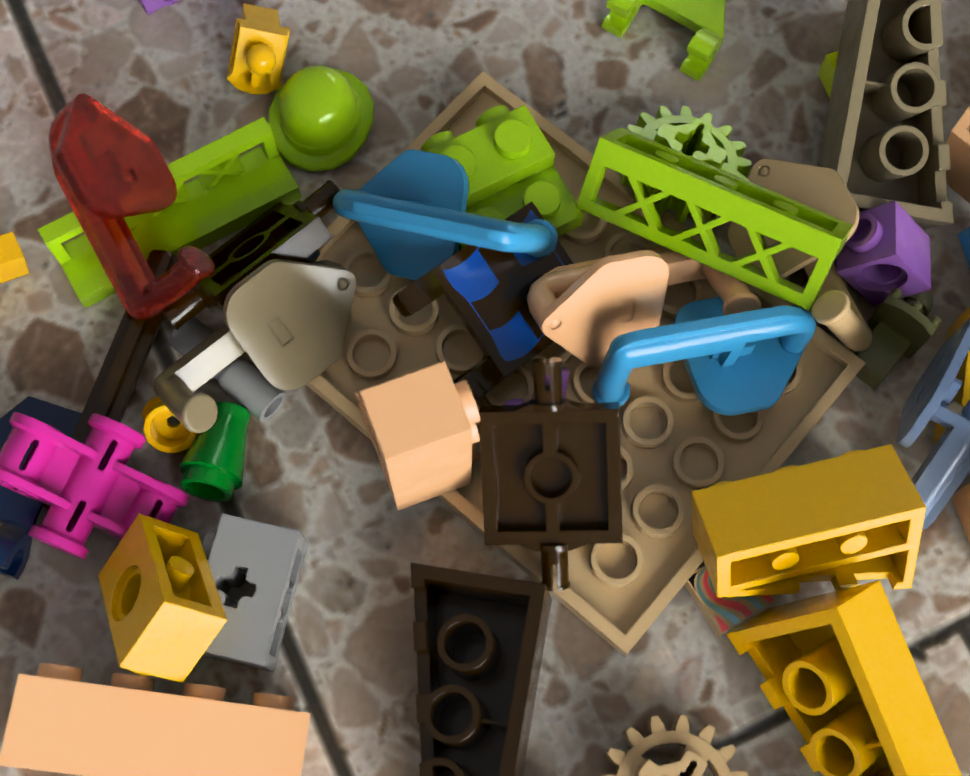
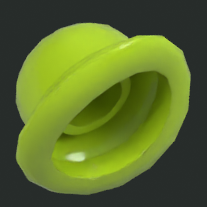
(321, 118)

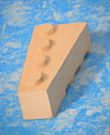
(139, 732)

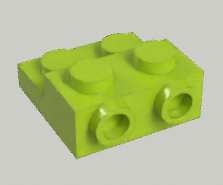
(509, 167)

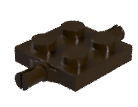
(280, 233)
(551, 473)

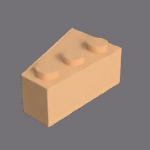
(422, 433)

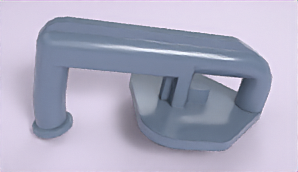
(932, 400)

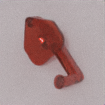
(115, 174)

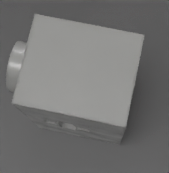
(272, 563)

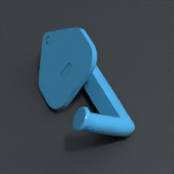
(419, 217)
(732, 360)

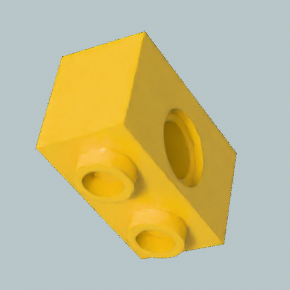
(160, 599)

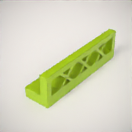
(719, 193)
(210, 207)

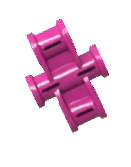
(68, 476)

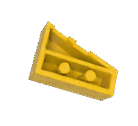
(811, 524)

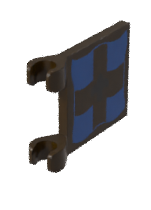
(491, 300)

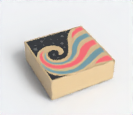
(723, 612)

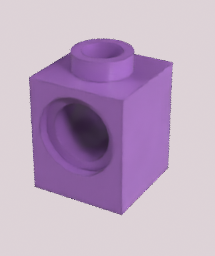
(886, 254)

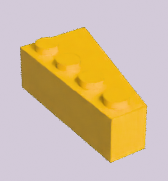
(848, 684)

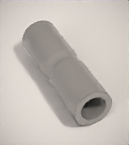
(238, 379)

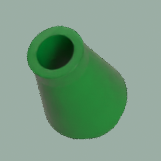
(217, 456)

